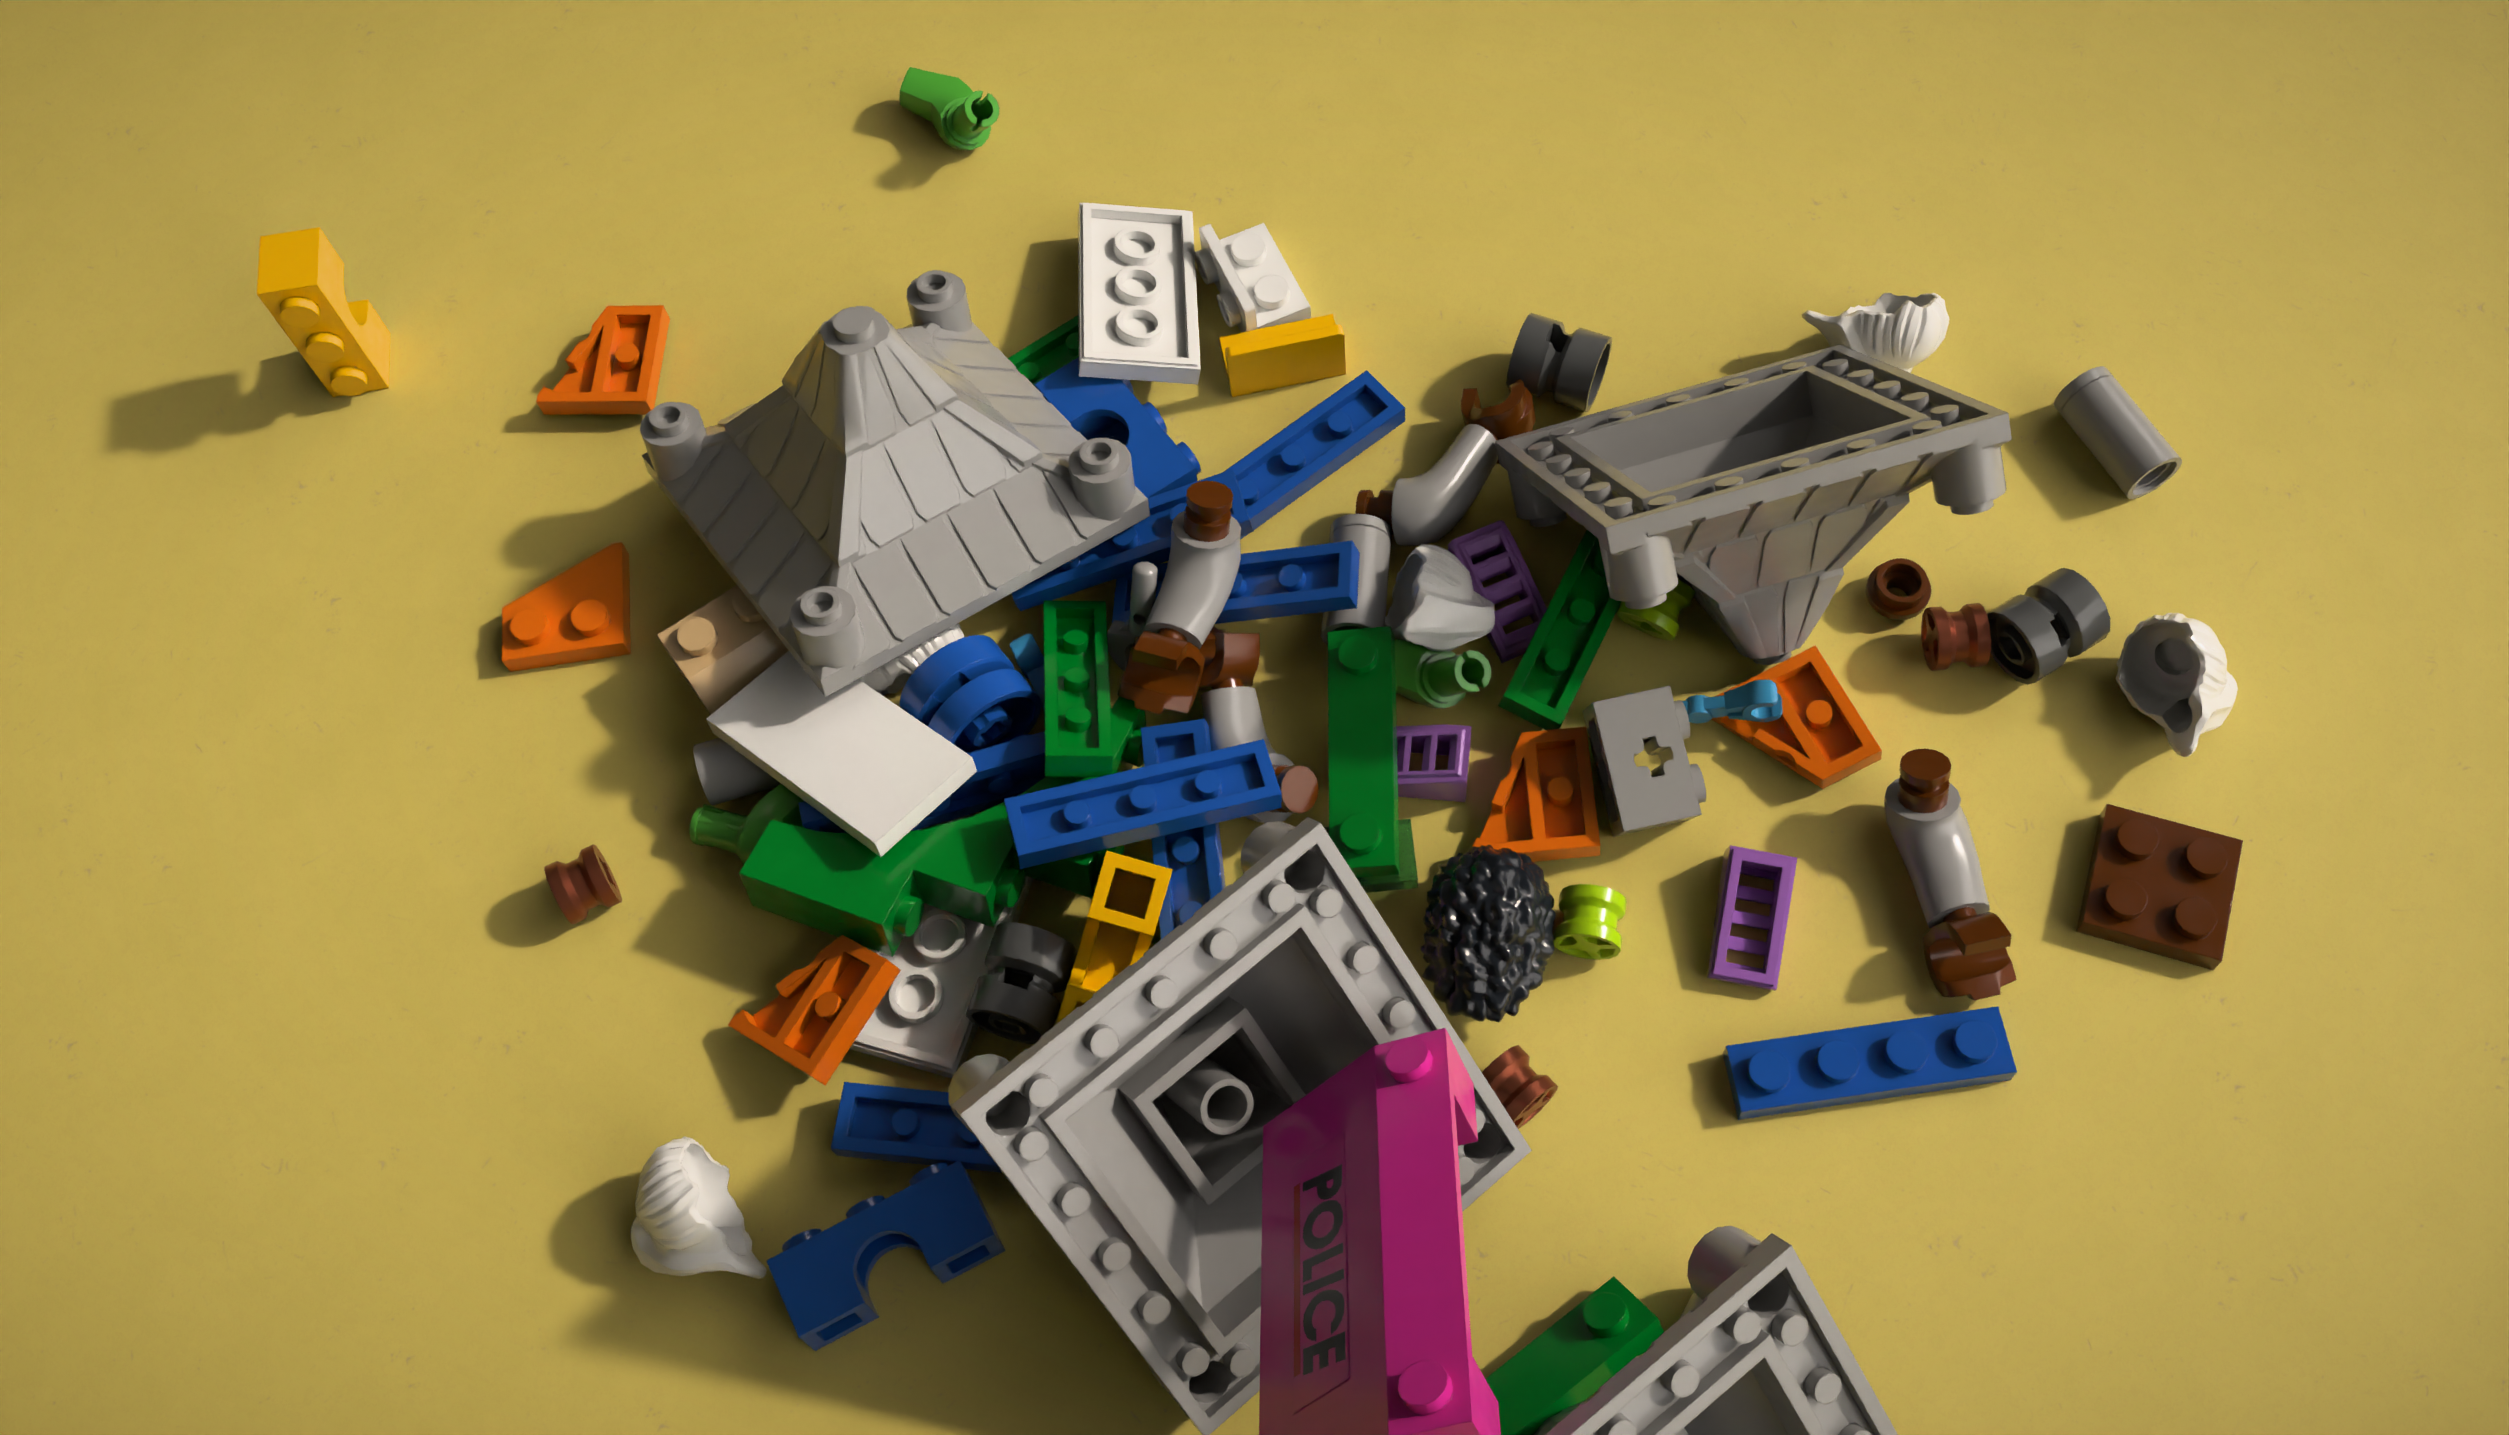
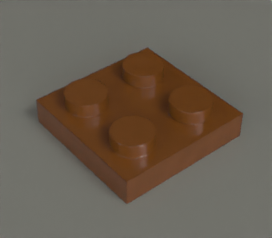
(2160, 886)

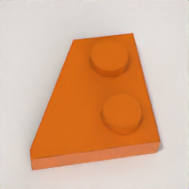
(1819, 726)

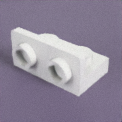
(1251, 279)

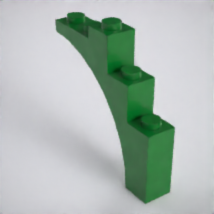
(955, 866)

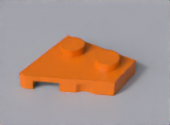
(614, 366)
(572, 615)
(1546, 799)
(821, 1008)

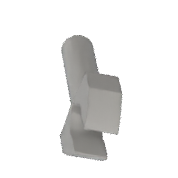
(1143, 597)

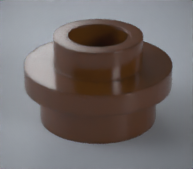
(1899, 574)

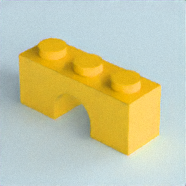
(306, 295)
(1117, 925)

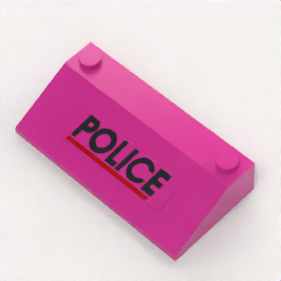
(1370, 1253)

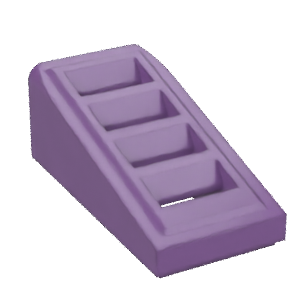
(1489, 554)
(1433, 741)
(1757, 864)

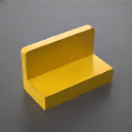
(1283, 355)

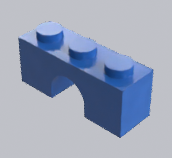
(1112, 411)
(828, 1271)

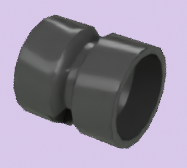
(1559, 361)
(2047, 625)
(1025, 973)

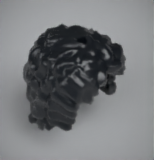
(1487, 932)

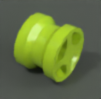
(1661, 619)
(1590, 921)

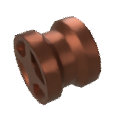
(1956, 636)
(582, 884)
(1518, 1086)

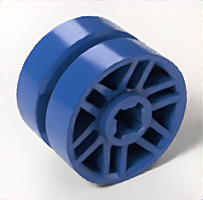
(971, 695)

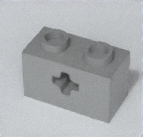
(1632, 794)

